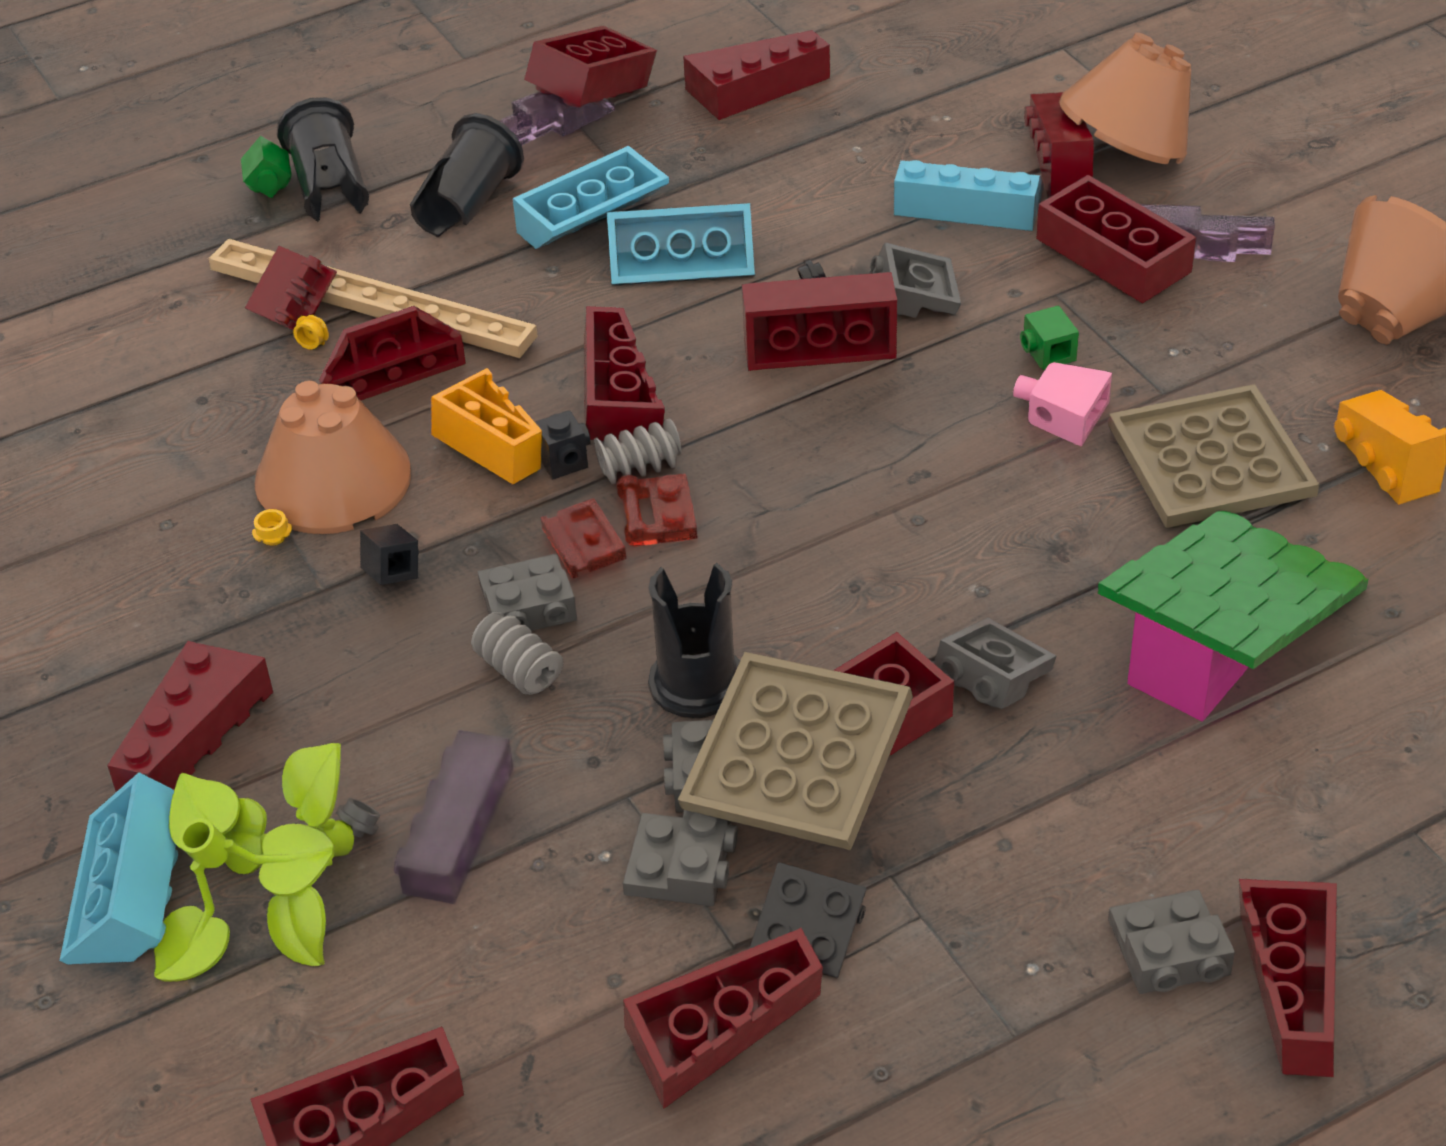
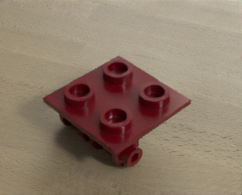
(290, 288)

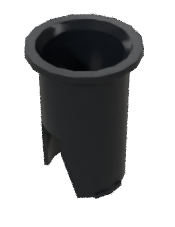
(316, 125)
(467, 173)
(684, 682)

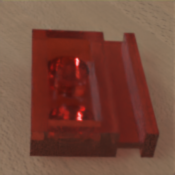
(584, 538)

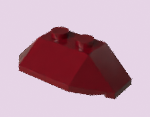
(393, 352)

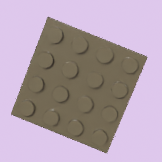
(1212, 455)
(796, 750)

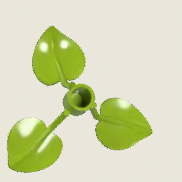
(311, 786)
(197, 824)

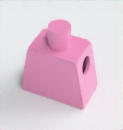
(1066, 400)

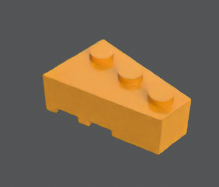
(487, 427)
(1393, 444)

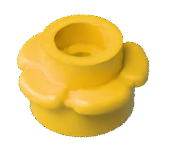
(310, 332)
(271, 527)

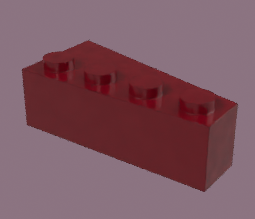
(756, 72)
(1060, 143)
(615, 377)
(190, 713)
(1294, 959)
(719, 1011)
(365, 1099)

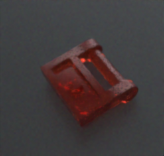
(670, 509)

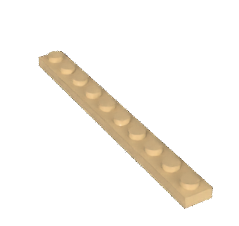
(380, 298)

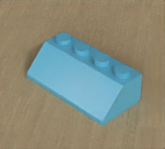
(967, 195)
(585, 196)
(680, 244)
(122, 877)

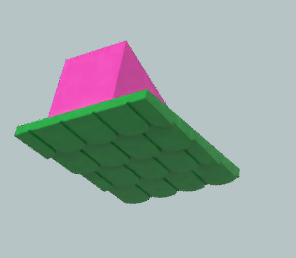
(1220, 605)

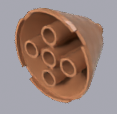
(1136, 100)
(1393, 268)
(330, 462)

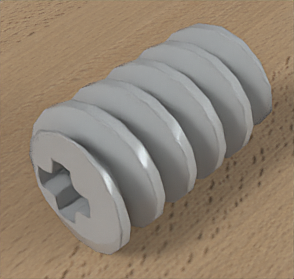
(638, 449)
(516, 653)

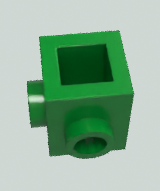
(266, 167)
(1050, 337)

